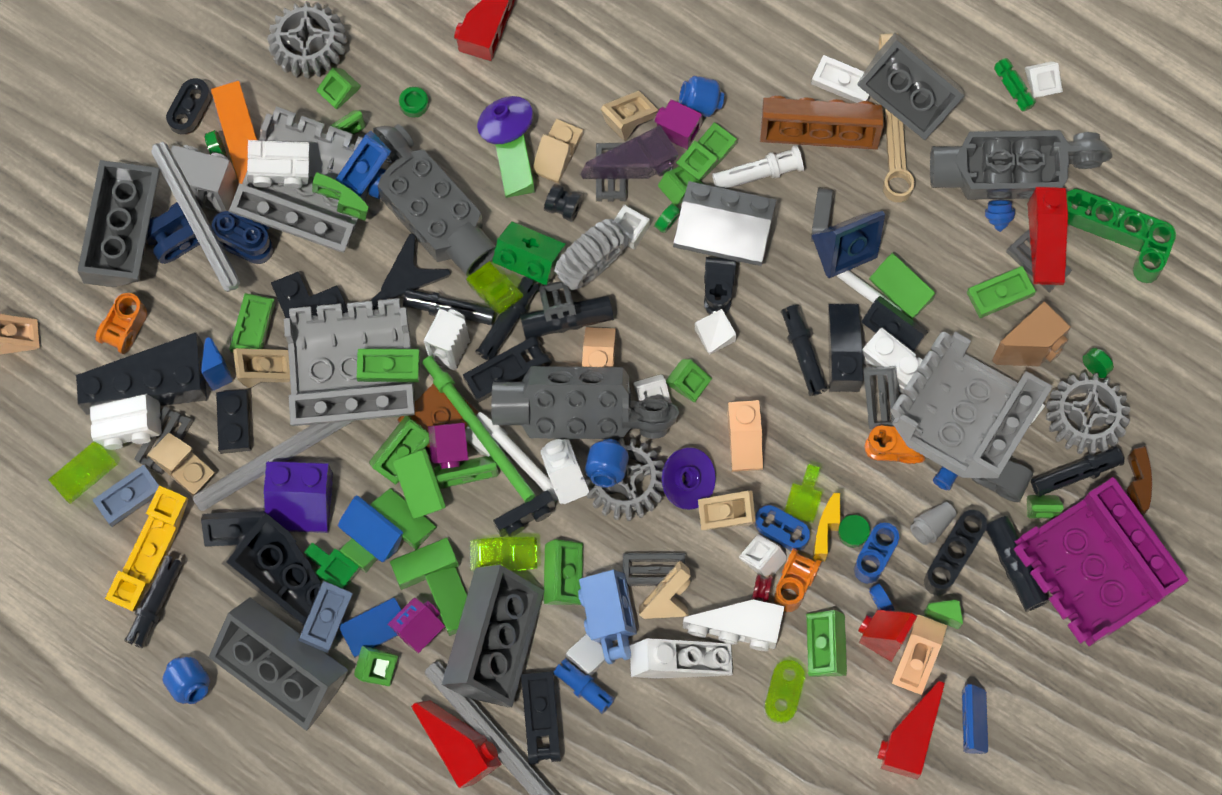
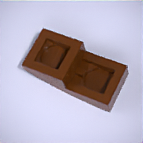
(1141, 489)

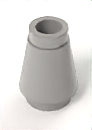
(932, 524)

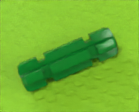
(1014, 84)

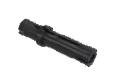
(434, 302)
(506, 321)
(800, 339)
(1090, 466)
(147, 614)

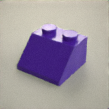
(299, 495)

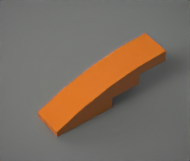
(235, 124)

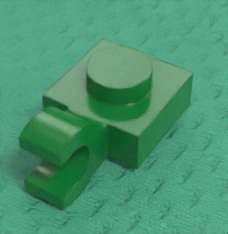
(334, 568)

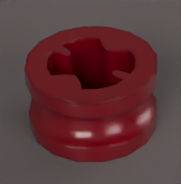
(762, 588)

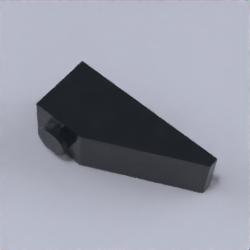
(844, 348)

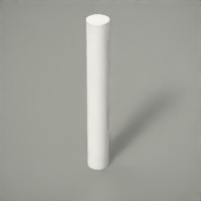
(862, 287)
(524, 462)

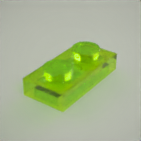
(82, 472)

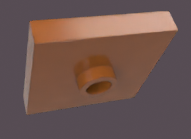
(436, 409)

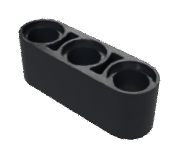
(965, 542)

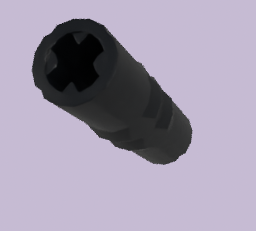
(587, 313)
(1003, 539)

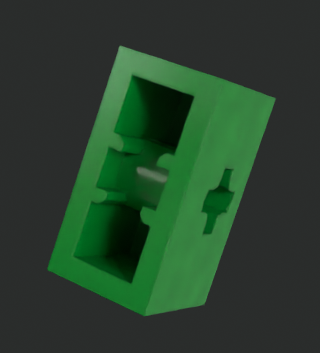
(528, 252)

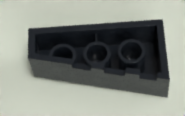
(163, 372)

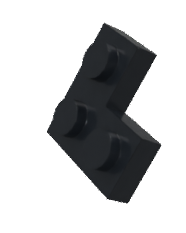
(293, 294)

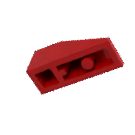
(483, 28)
(1048, 234)
(886, 632)
(909, 742)
(461, 748)

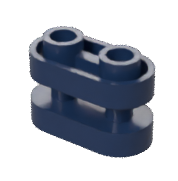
(171, 235)
(242, 237)

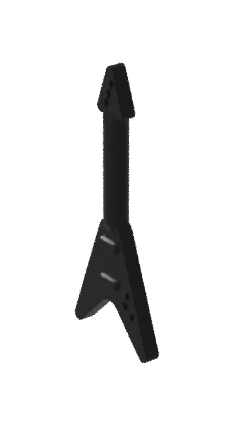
(406, 275)

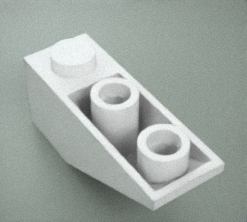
(746, 622)
(680, 659)

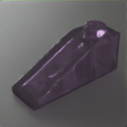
(635, 159)

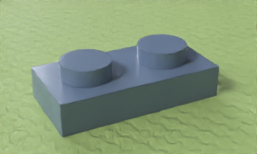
(127, 495)
(325, 616)

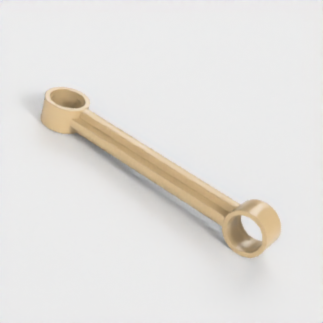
(895, 149)

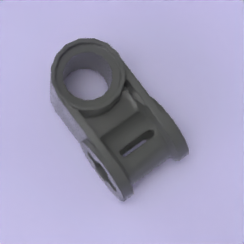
(1011, 482)

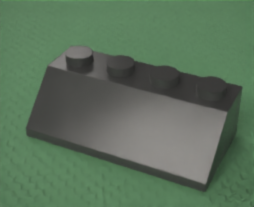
(118, 224)
(493, 636)
(275, 664)

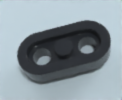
(186, 107)

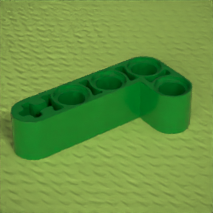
(1116, 232)

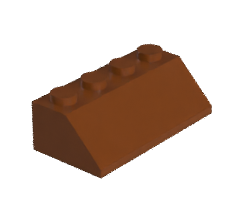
(821, 122)

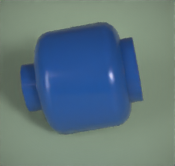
(701, 95)
(607, 463)
(186, 680)

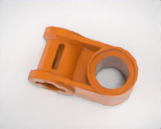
(121, 329)
(894, 449)
(798, 576)

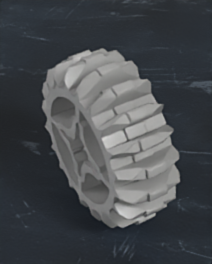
(293, 32)
(591, 254)
(1074, 411)
(637, 473)

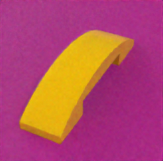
(149, 550)

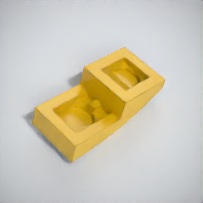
(829, 522)

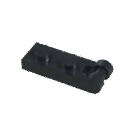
(505, 368)
(540, 716)

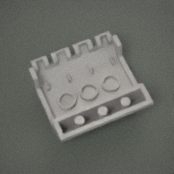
(300, 209)
(325, 362)
(965, 410)

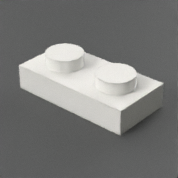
(839, 79)

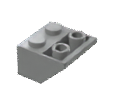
(208, 176)

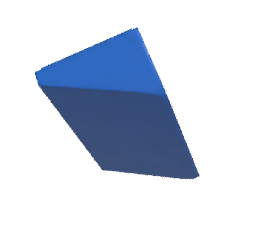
(364, 163)
(214, 367)
(370, 529)
(370, 627)
(974, 720)

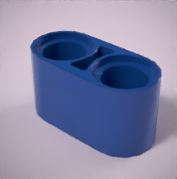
(877, 553)

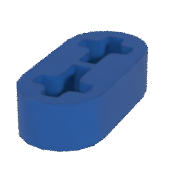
(786, 522)

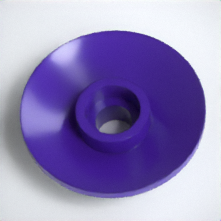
(505, 120)
(698, 475)

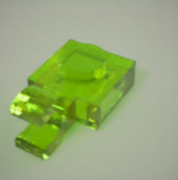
(803, 499)

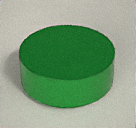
(413, 102)
(214, 143)
(667, 218)
(1098, 362)
(853, 531)

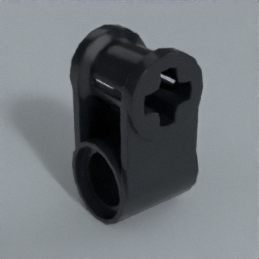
(718, 282)

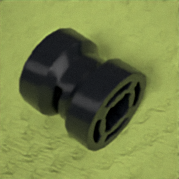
(563, 202)

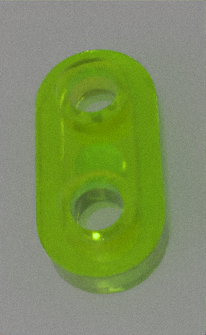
(784, 691)

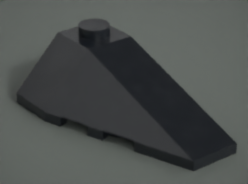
(275, 568)

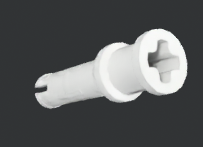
(772, 166)

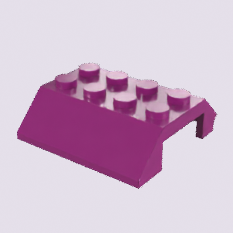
(1100, 563)

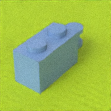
(608, 613)

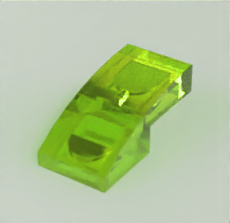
(494, 288)
(510, 552)

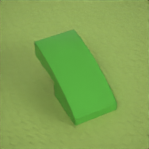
(707, 152)
(349, 201)

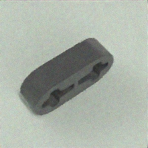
(822, 210)

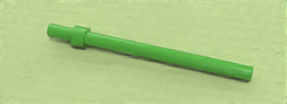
(445, 384)

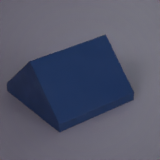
(849, 243)

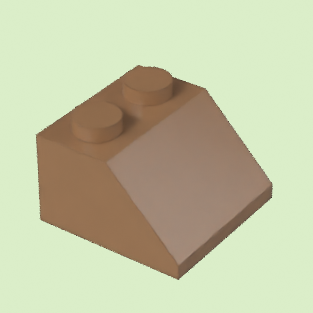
(1034, 339)

